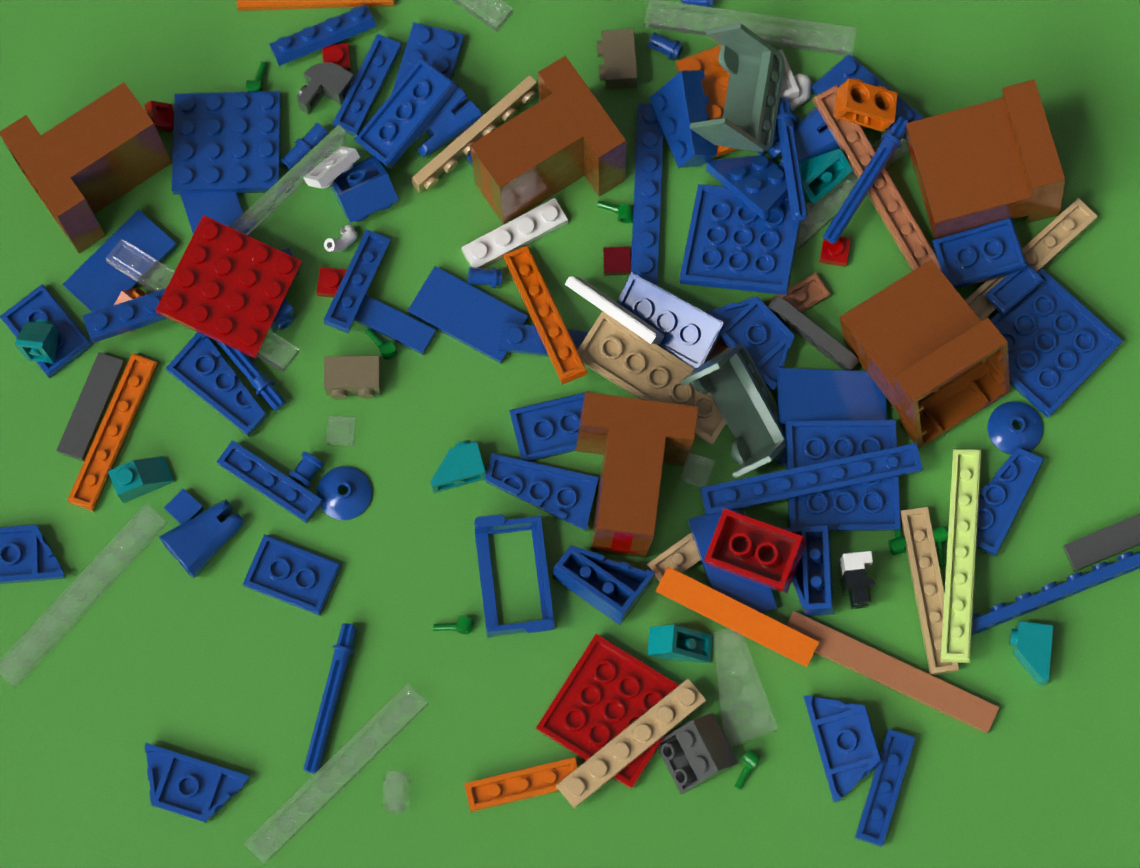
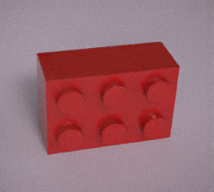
(755, 551)

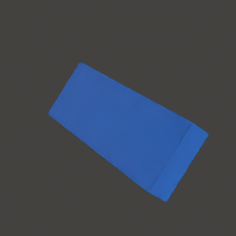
(395, 325)

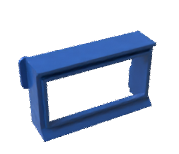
(497, 525)

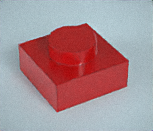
(338, 55)
(161, 115)
(835, 253)
(329, 281)

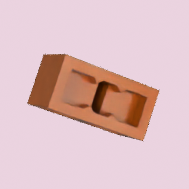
(864, 107)

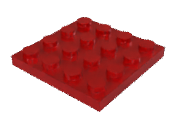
(229, 286)
(601, 701)

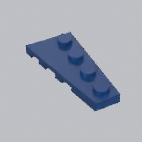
(852, 69)
(213, 380)
(551, 489)
(1003, 498)

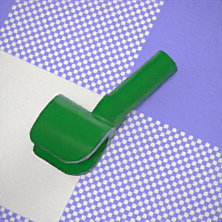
(256, 85)
(624, 211)
(387, 349)
(940, 535)
(897, 544)
(463, 626)
(751, 760)

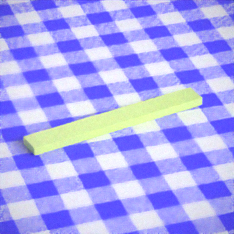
(961, 556)

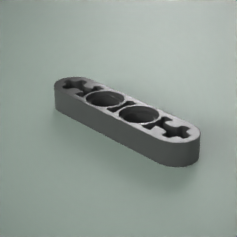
(813, 334)

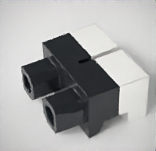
(854, 579)

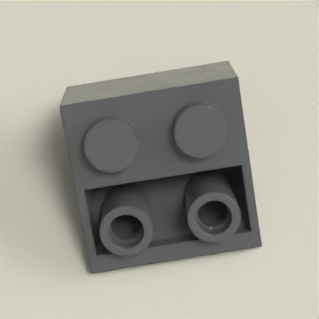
(697, 753)

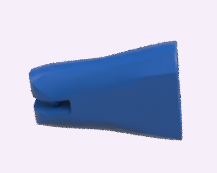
(449, 122)
(812, 139)
(202, 536)

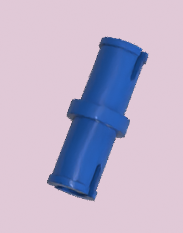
(304, 146)

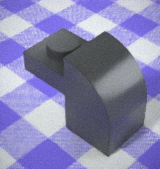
(325, 80)

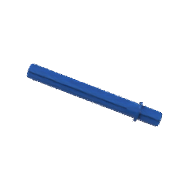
(785, 124)
(886, 148)
(258, 380)
(330, 697)

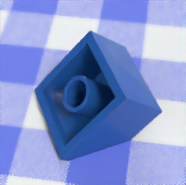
(364, 190)

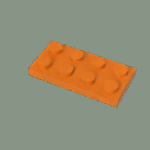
(714, 84)

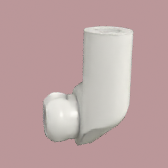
(804, 86)
(340, 244)

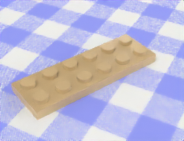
(647, 372)

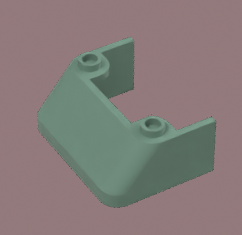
(752, 91)
(744, 405)

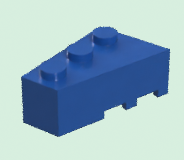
(678, 105)
(814, 572)
(602, 582)

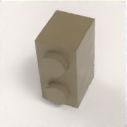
(619, 59)
(352, 376)

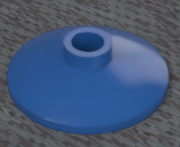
(1005, 436)
(348, 505)

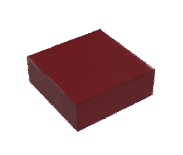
(616, 261)

